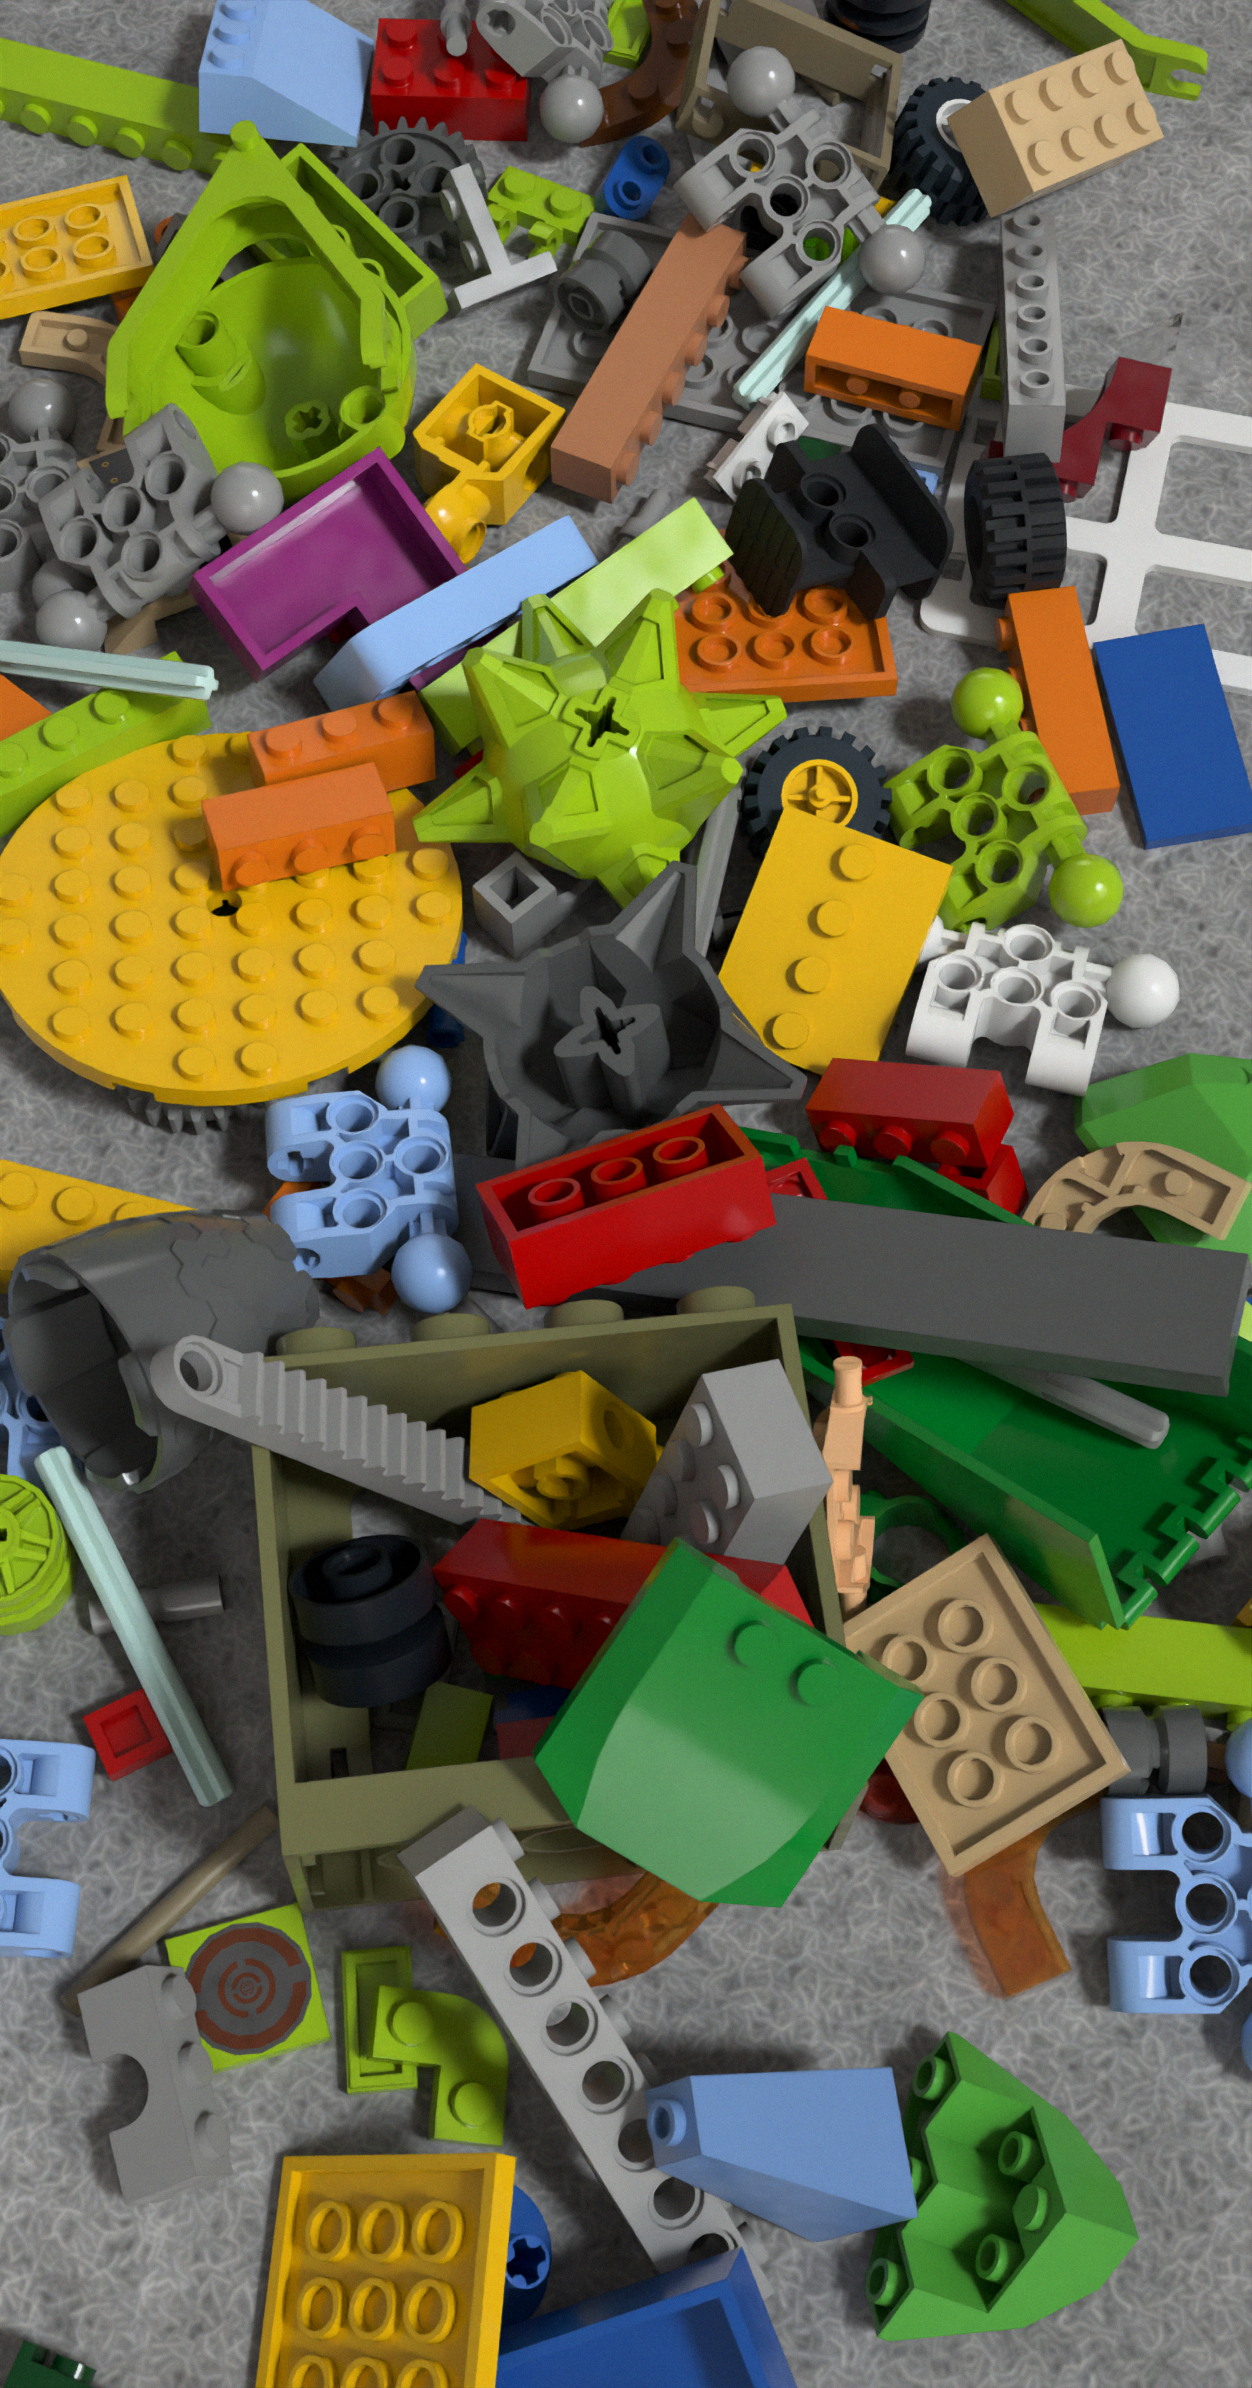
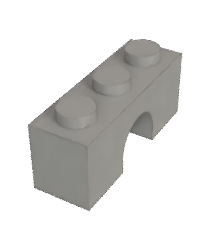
(526, 901)
(179, 2134)

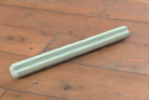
(836, 293)
(107, 670)
(134, 1627)

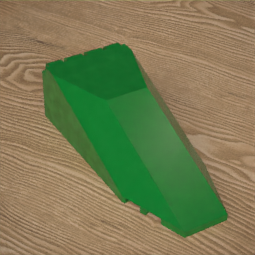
(1054, 1490)

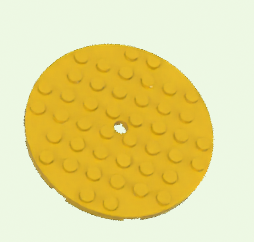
(150, 991)

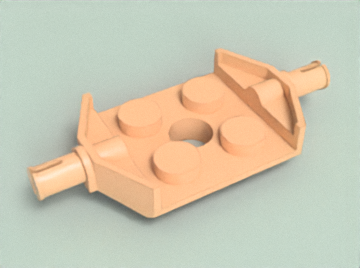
(840, 1440)

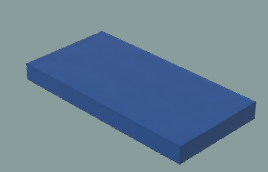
(1174, 736)

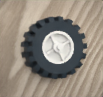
(929, 155)

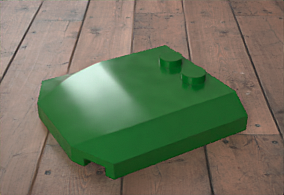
(719, 1735)

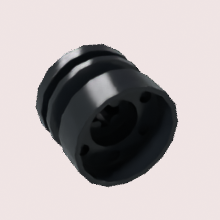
(888, 23)

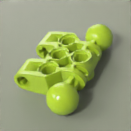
(925, 807)

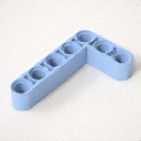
(453, 616)

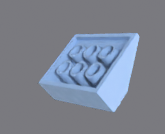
(285, 71)

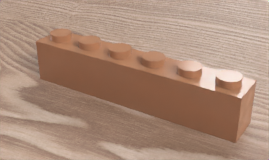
(649, 361)

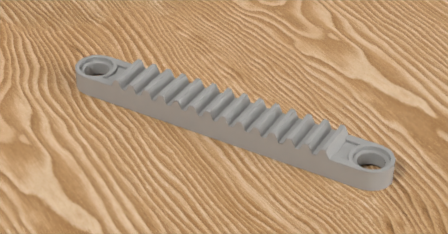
(326, 1429)

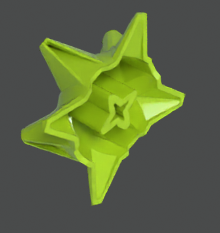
(596, 749)

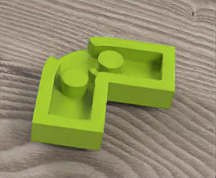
(461, 2047)

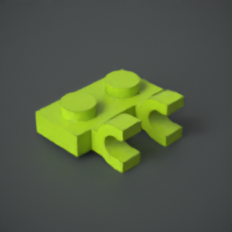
(544, 207)

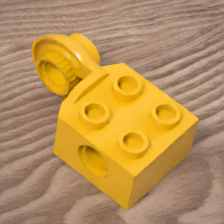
(483, 455)
(563, 1452)

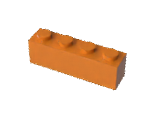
(1060, 692)

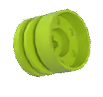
(35, 1558)

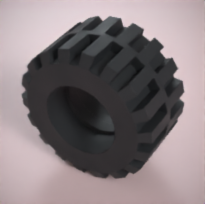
(1014, 526)

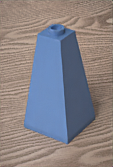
(790, 2146)

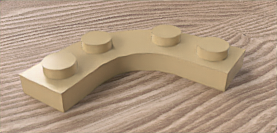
(74, 346)
(1139, 1176)

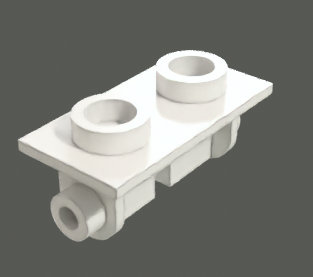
(767, 425)

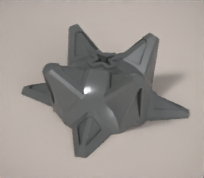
(608, 1031)

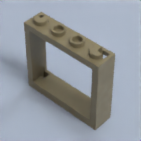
(814, 51)

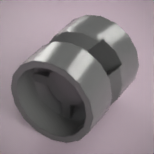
(602, 282)
(1159, 1749)

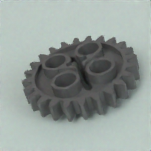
(401, 181)

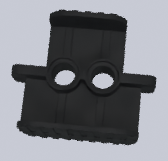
(841, 522)

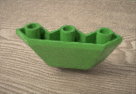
(1187, 1104)
(1006, 2206)

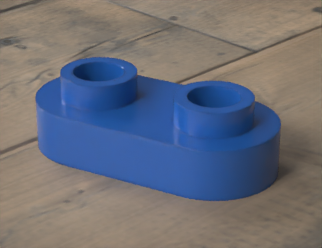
(634, 173)

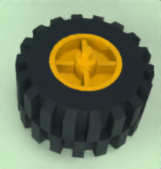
(816, 777)

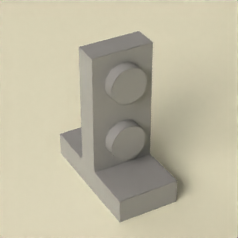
(484, 250)

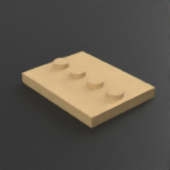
(1002, 1717)

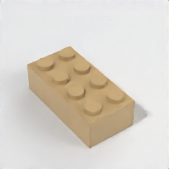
(1055, 127)

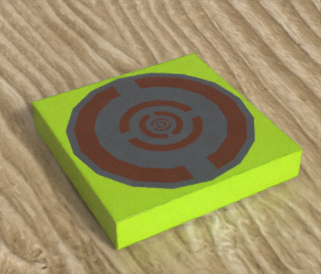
(253, 1987)

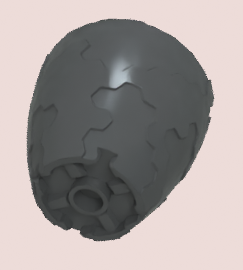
(112, 1296)

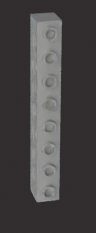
(449, 1872)

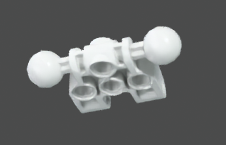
(1032, 995)

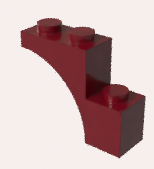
(1125, 413)

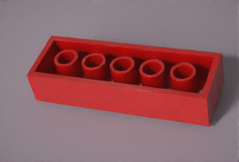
(549, 1598)

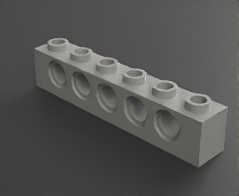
(1030, 336)

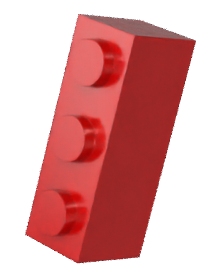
(911, 1111)

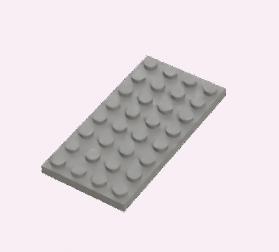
(569, 356)

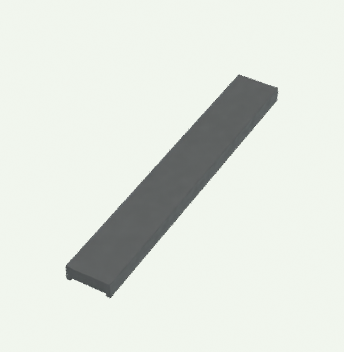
(948, 1287)

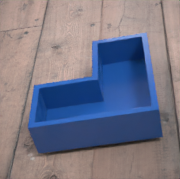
(667, 2331)

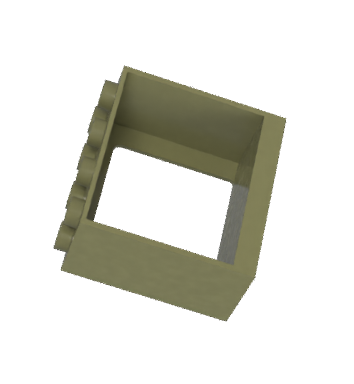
(347, 1831)

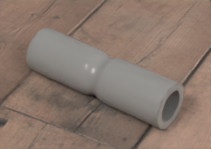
(169, 1602)

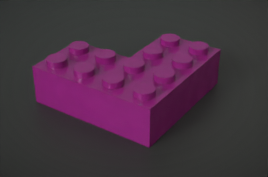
(329, 559)

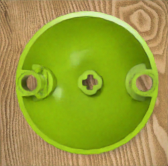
(302, 390)

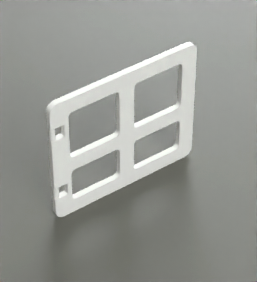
(1126, 546)

